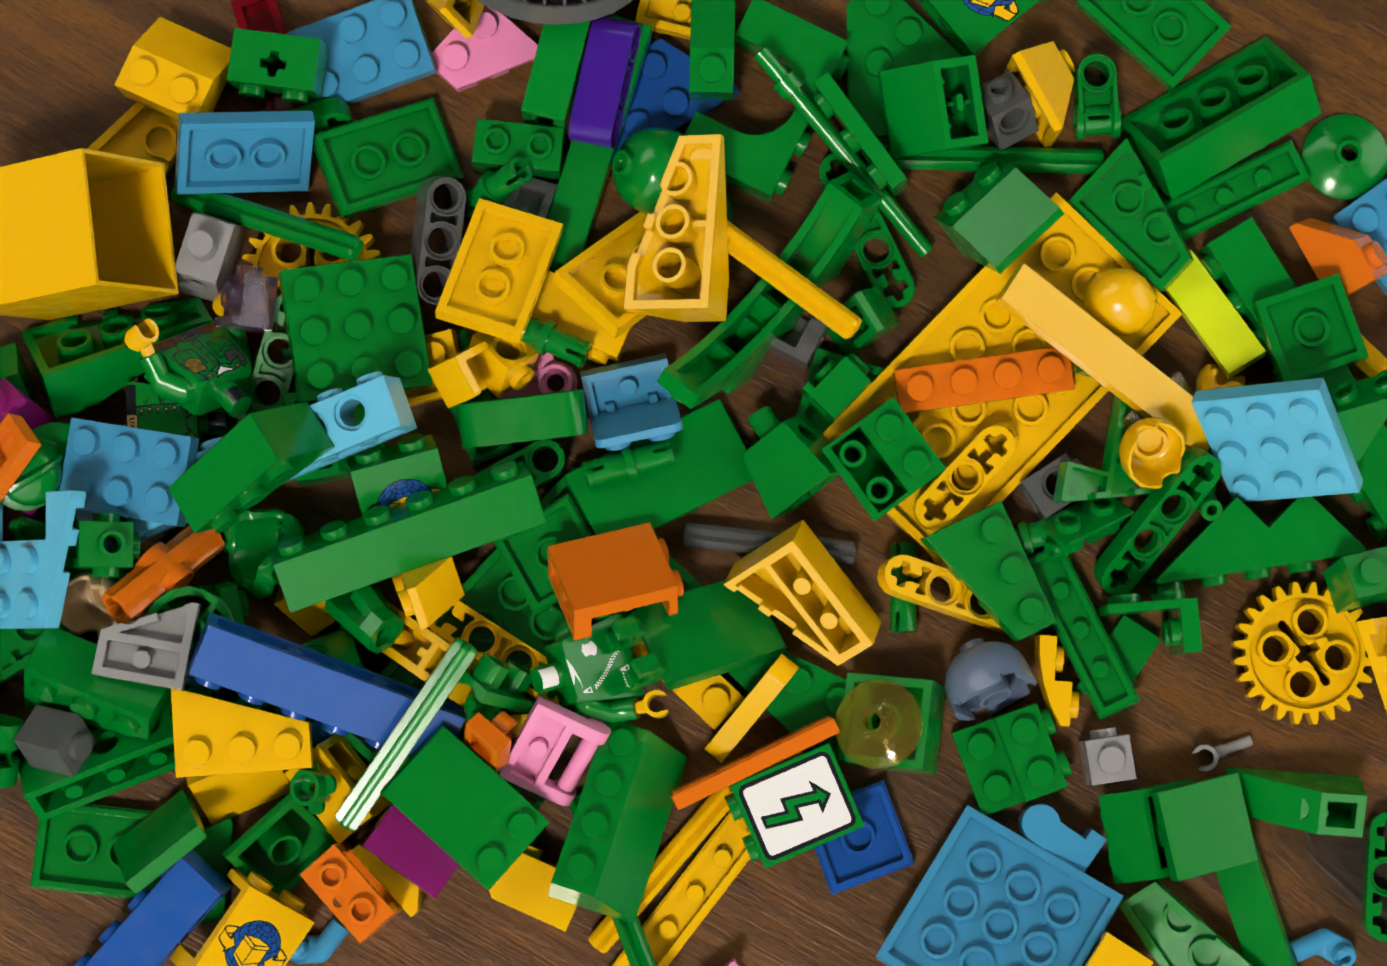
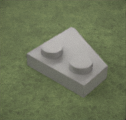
(149, 649)

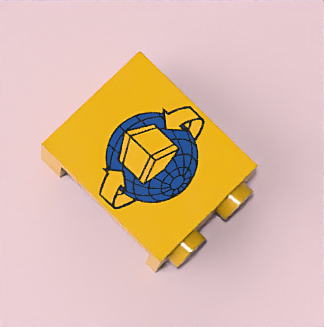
(255, 929)

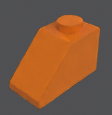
(1342, 251)

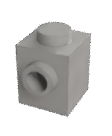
(1106, 757)

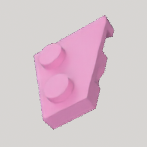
(488, 54)

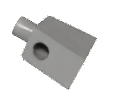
(208, 255)

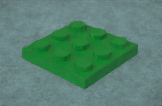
(354, 323)

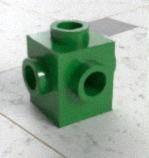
(90, 550)

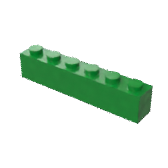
(406, 535)

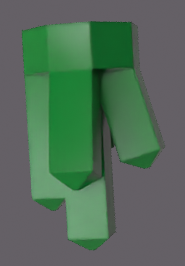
(367, 617)

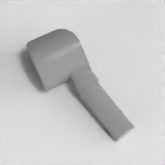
(1223, 750)

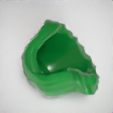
(249, 544)

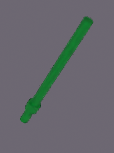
(789, 86)

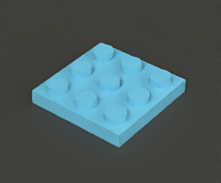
(1278, 440)

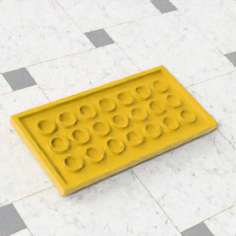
(979, 327)

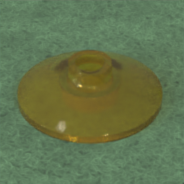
(898, 728)

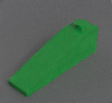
(90, 360)

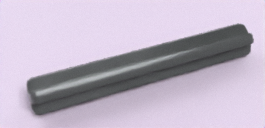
(748, 540)

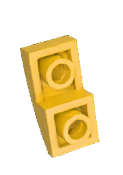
(1056, 695)

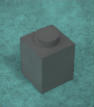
(55, 740)

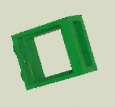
(555, 75)

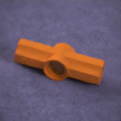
(159, 571)

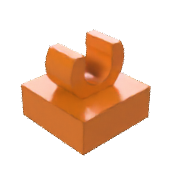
(490, 739)

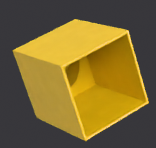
(83, 234)

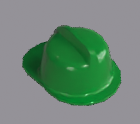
(43, 471)

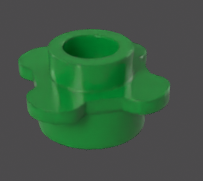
(303, 788)

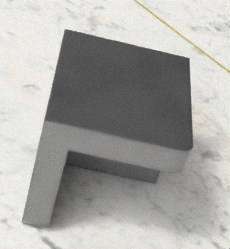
(801, 342)

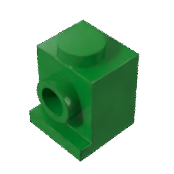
(837, 386)

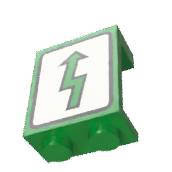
(794, 806)

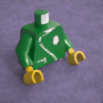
(592, 676)

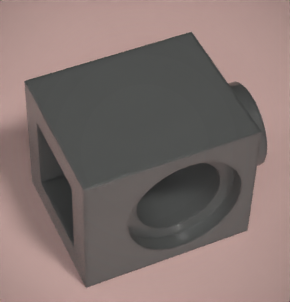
(1007, 110)
(1036, 493)

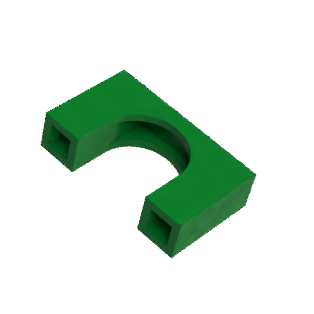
(761, 161)

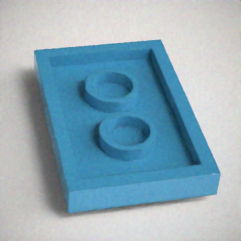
(372, 49)
(244, 152)
(127, 469)

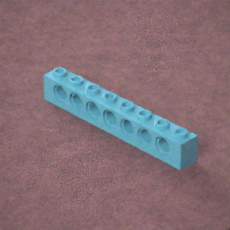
(385, 418)

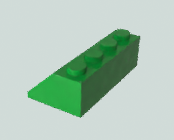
(1221, 116)
(618, 823)

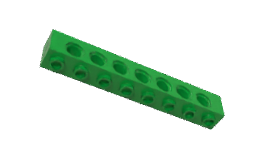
(127, 761)

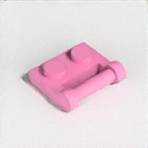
(541, 744)

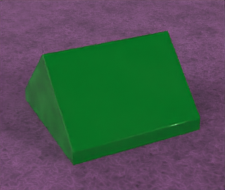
(281, 845)

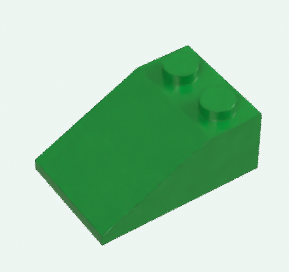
(464, 807)

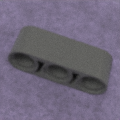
(428, 218)

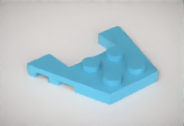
(32, 570)

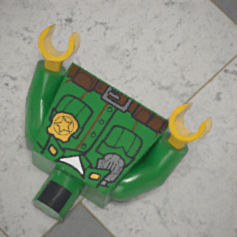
(197, 367)

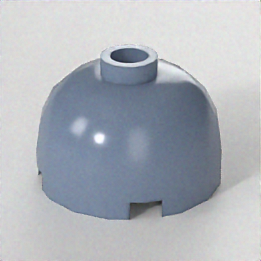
(986, 676)

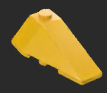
(684, 251)

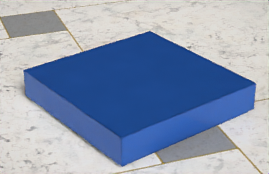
(870, 850)

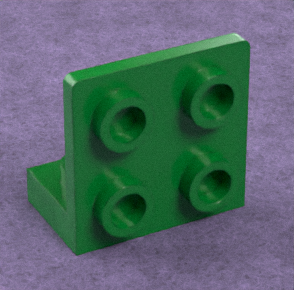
(1182, 626)

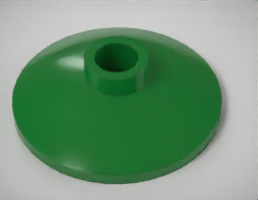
(1330, 171)

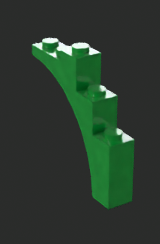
(738, 345)

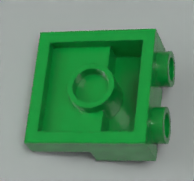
(1011, 758)

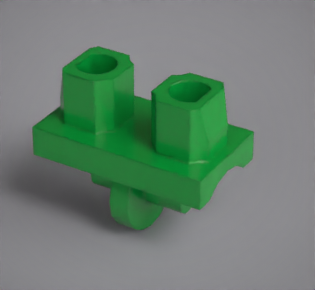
(496, 687)

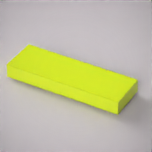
(1214, 319)

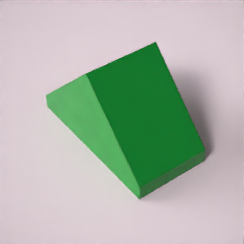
(876, 320)

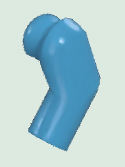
(1326, 945)
(319, 948)

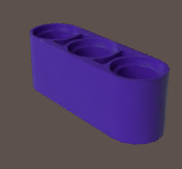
(604, 82)

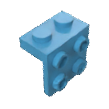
(629, 403)

